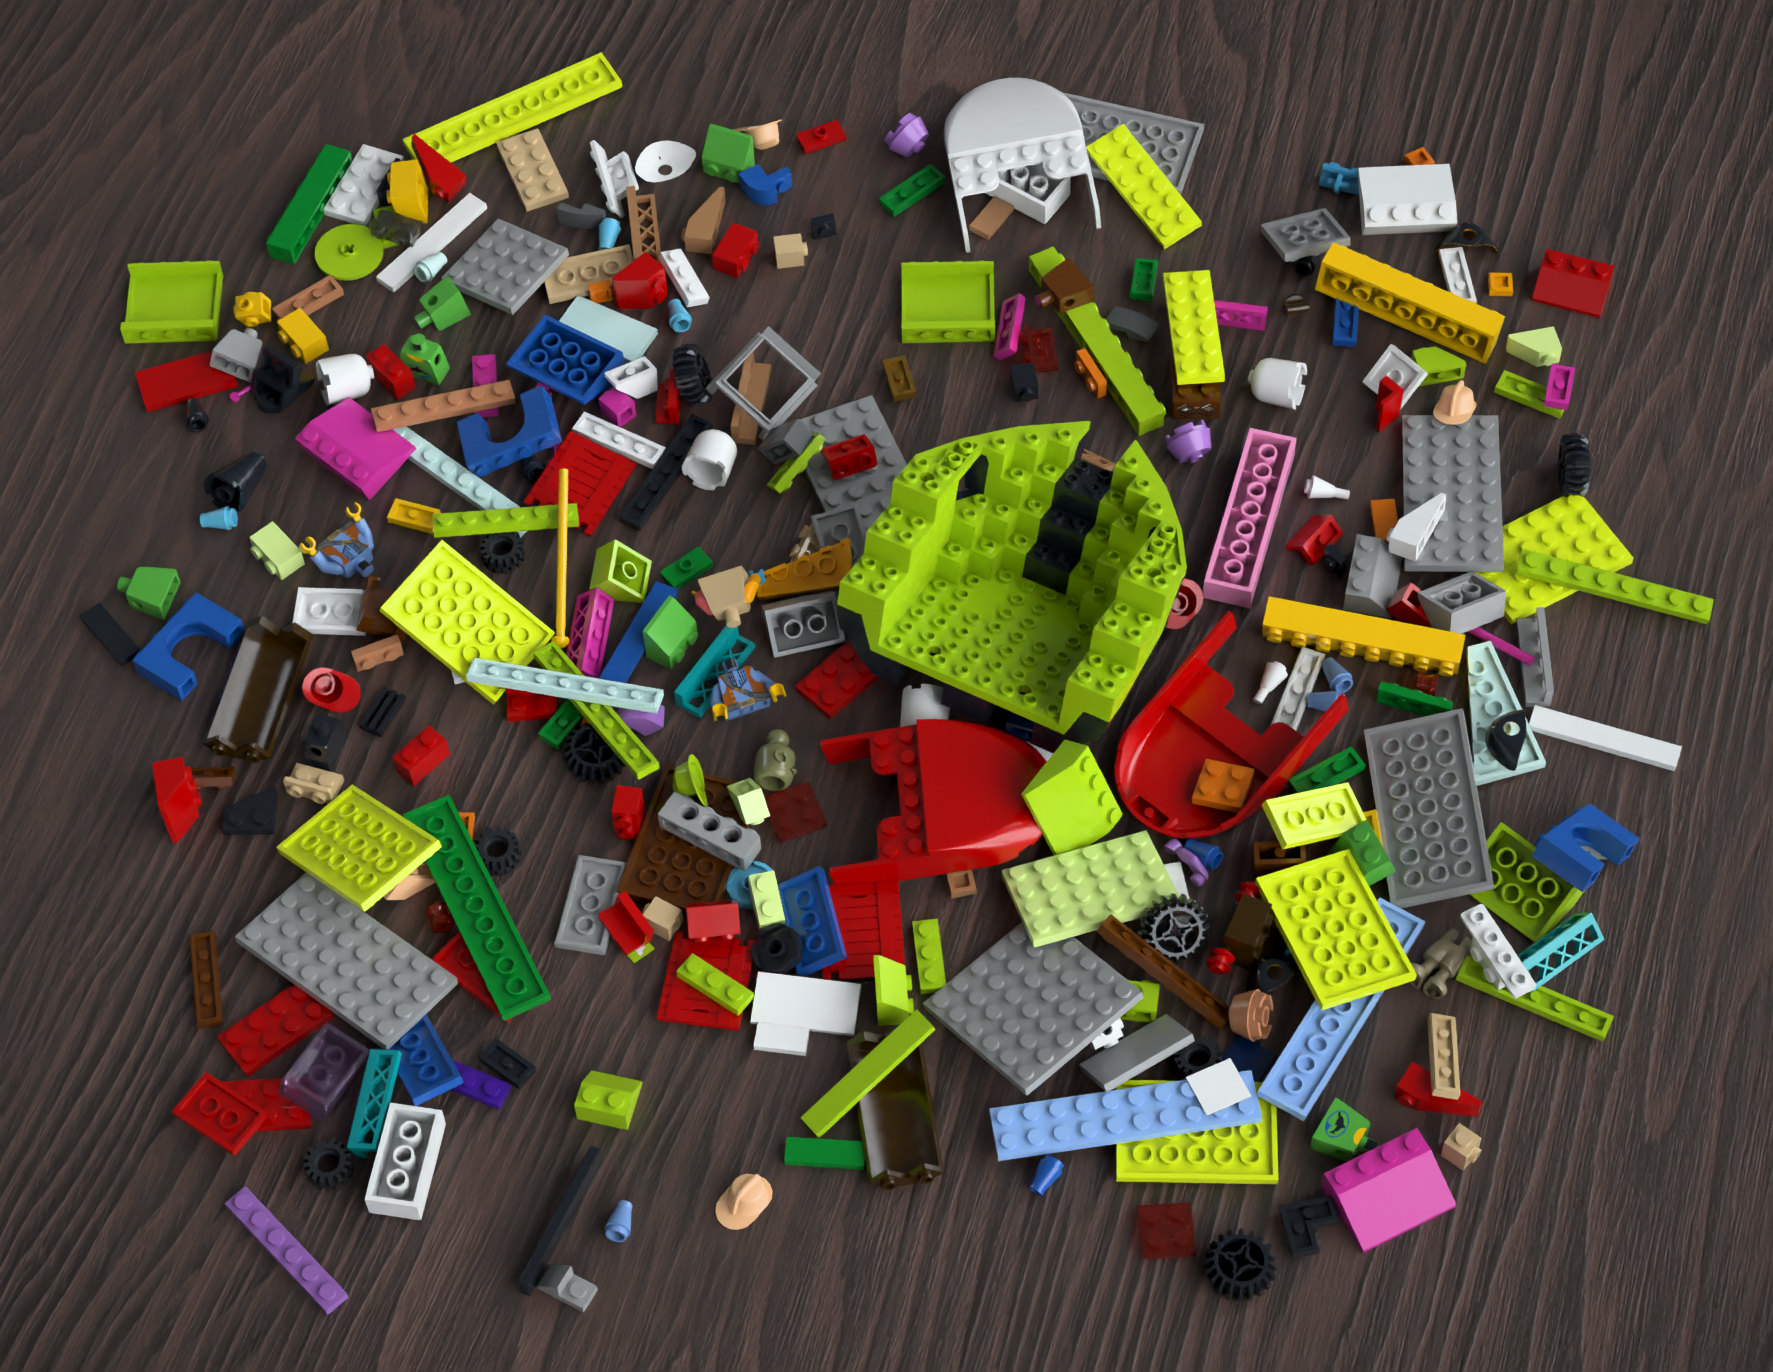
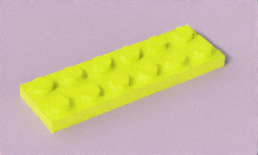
(1143, 186)
(1193, 327)

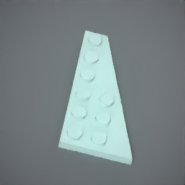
(1488, 699)

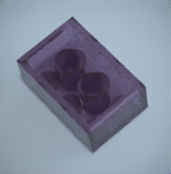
(324, 1071)

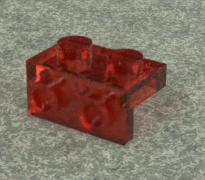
(1039, 349)

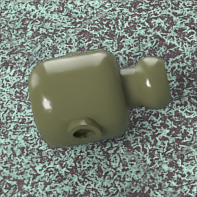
(775, 762)

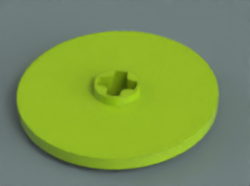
(355, 238)

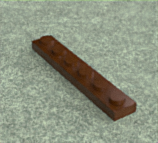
(1164, 971)

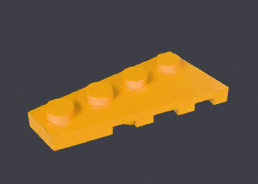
(809, 573)

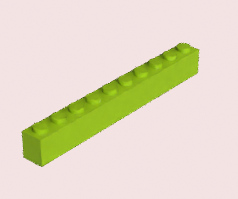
(1105, 349)

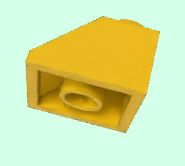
(408, 190)

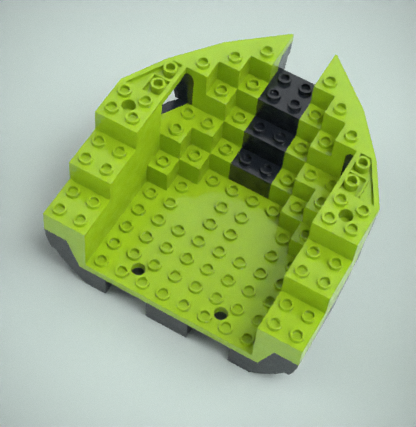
(1024, 587)

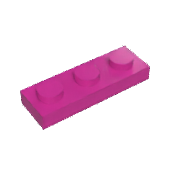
(1009, 327)
(485, 373)

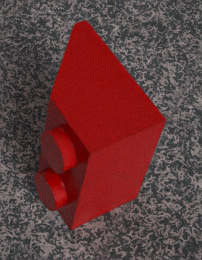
(640, 284)

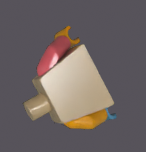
(728, 594)

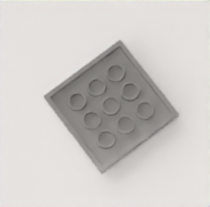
(506, 266)

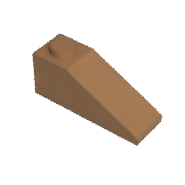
(704, 224)

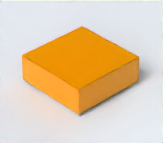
(1500, 284)

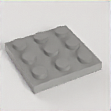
(1304, 234)

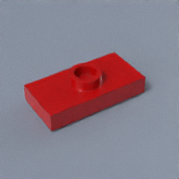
(821, 137)

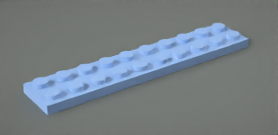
(1327, 1035)
(1112, 1118)

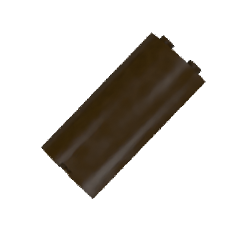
(258, 690)
(897, 1120)

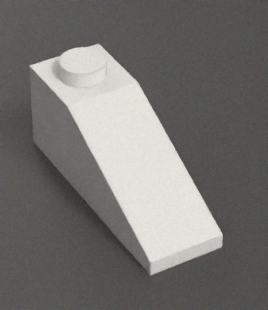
(1415, 528)

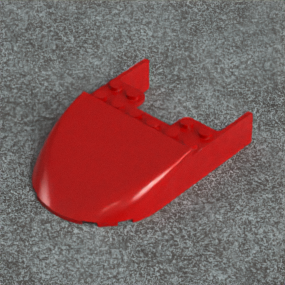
(1185, 726)
(955, 797)

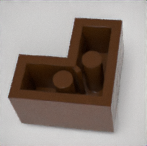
(1270, 857)

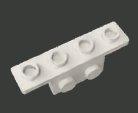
(615, 177)
(1495, 953)

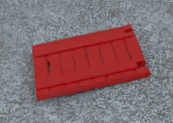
(593, 479)
(868, 926)
(688, 1005)

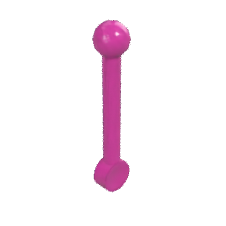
(234, 396)

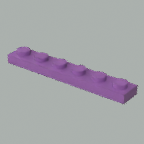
(286, 1250)

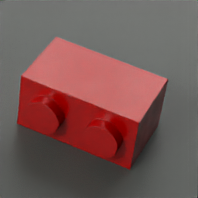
(735, 250)
(391, 372)
(421, 755)
(628, 812)
(712, 919)

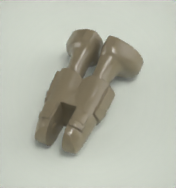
(1443, 956)

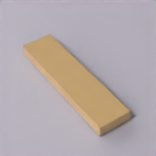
(1443, 1056)

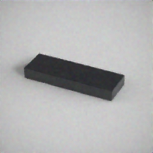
(110, 634)

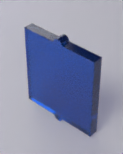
(1250, 1056)

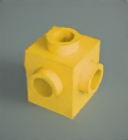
(252, 309)

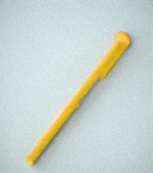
(560, 638)

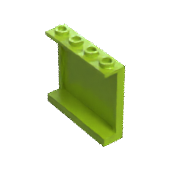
(173, 302)
(948, 302)

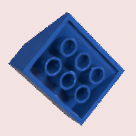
(566, 360)

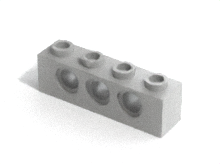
(715, 842)

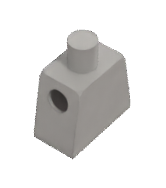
(237, 354)

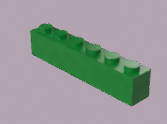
(307, 206)

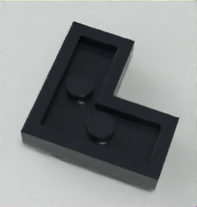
(1301, 1219)

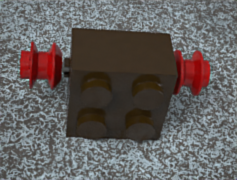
(1245, 933)

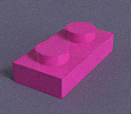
(1559, 386)

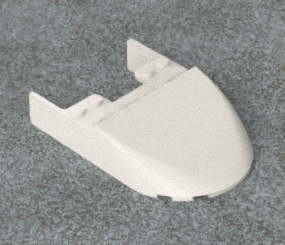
(1012, 127)

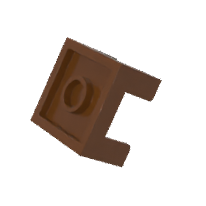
(370, 618)

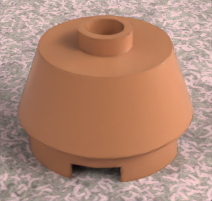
(1251, 1014)

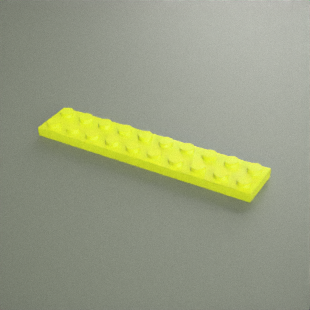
(520, 109)

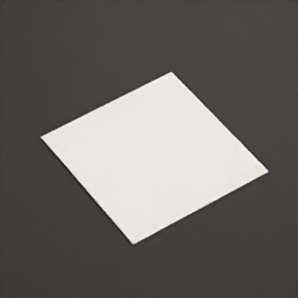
(1218, 1086)

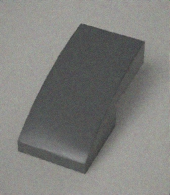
(586, 218)
(1133, 323)

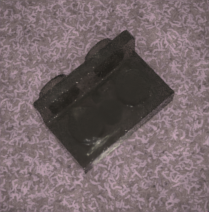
(396, 228)

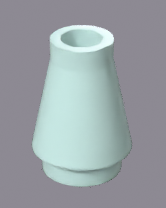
(429, 267)

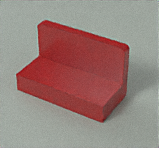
(1388, 403)
(1315, 536)
(626, 924)

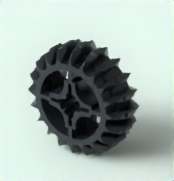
(692, 374)
(1574, 464)
(582, 757)
(1193, 923)
(1220, 1255)

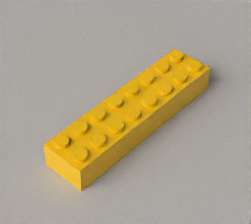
(1409, 302)
(1363, 636)

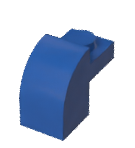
(763, 188)

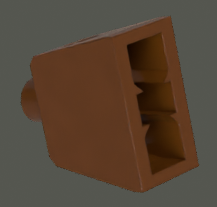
(1065, 288)

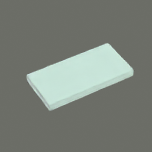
(610, 327)

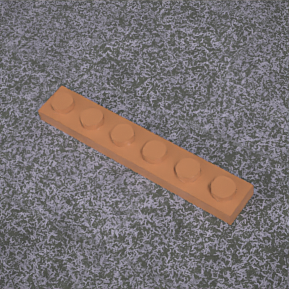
(443, 406)

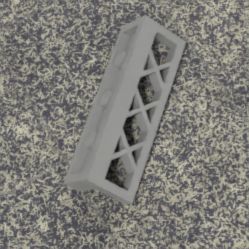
(1536, 677)

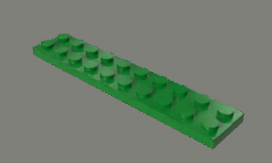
(479, 911)

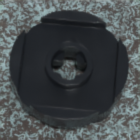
(788, 955)

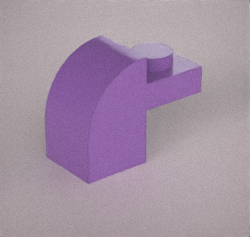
(642, 721)

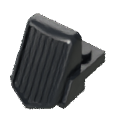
(278, 381)

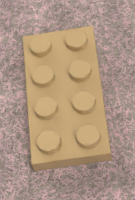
(532, 170)
(578, 271)

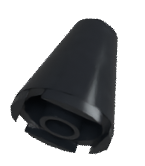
(236, 481)

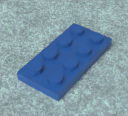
(811, 913)
(425, 1063)

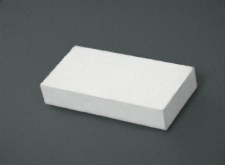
(781, 1039)

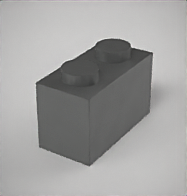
(785, 441)

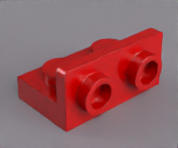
(668, 402)
(850, 456)
(530, 706)

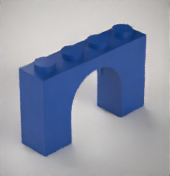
(538, 433)
(195, 617)
(1588, 827)

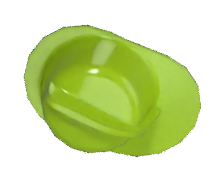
(689, 779)

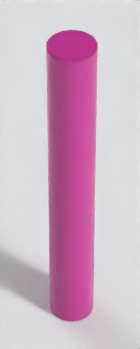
(1502, 645)

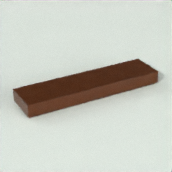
(206, 979)

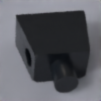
(324, 742)

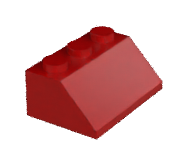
(1573, 283)
(176, 796)

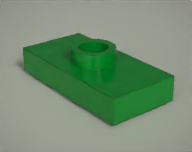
(1143, 279)
(686, 568)

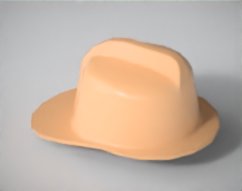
(763, 135)
(1455, 404)
(743, 1201)

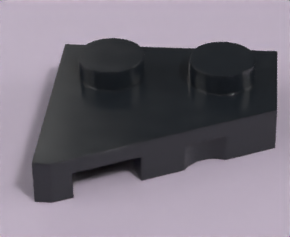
(252, 815)

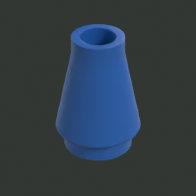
(1208, 854)
(1046, 1174)

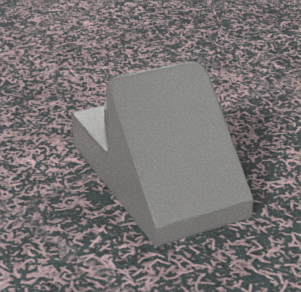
(567, 1287)

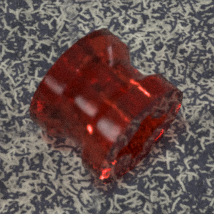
(1426, 683)
(440, 917)

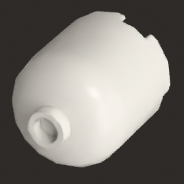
(344, 377)
(1278, 382)
(710, 459)
(922, 704)

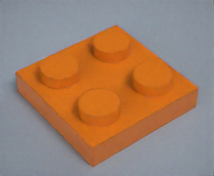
(1223, 786)

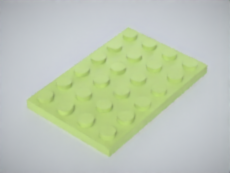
(1086, 885)

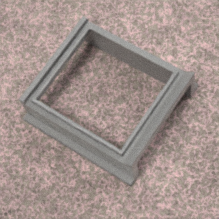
(791, 357)

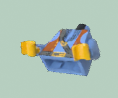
(345, 550)
(742, 691)

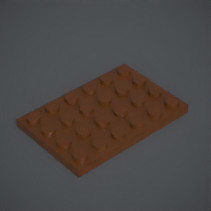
(671, 866)

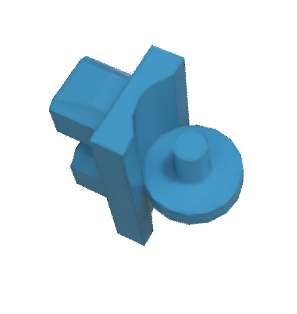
(1339, 178)

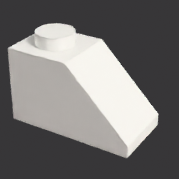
(634, 378)

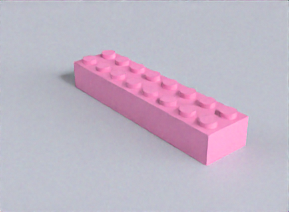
(1249, 518)

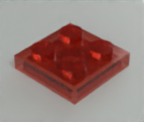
(795, 812)
(1166, 1230)

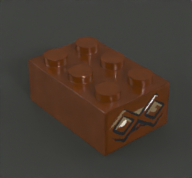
(1193, 400)

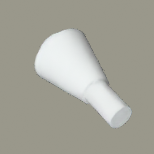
(1319, 488)
(1272, 677)

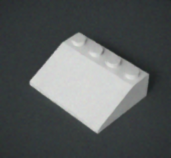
(1406, 199)

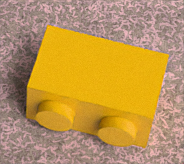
(302, 336)

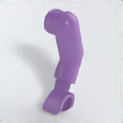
(1200, 874)

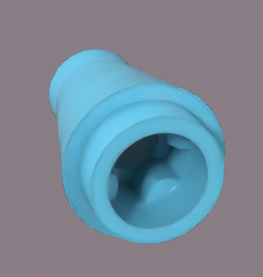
(608, 233)
(678, 316)
(221, 518)

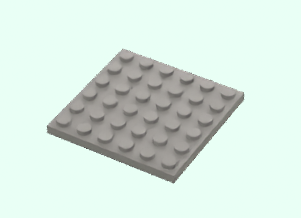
(1032, 1005)

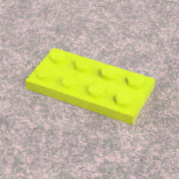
(1313, 815)

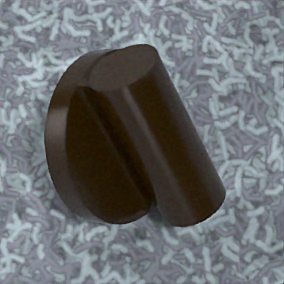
(1294, 305)

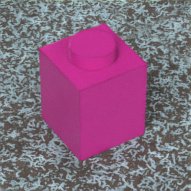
(617, 407)

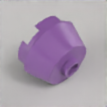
(907, 136)
(1189, 442)

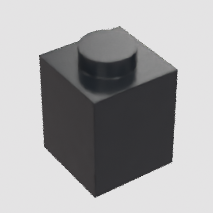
(1024, 382)

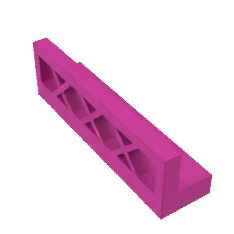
(1241, 315)
(592, 633)

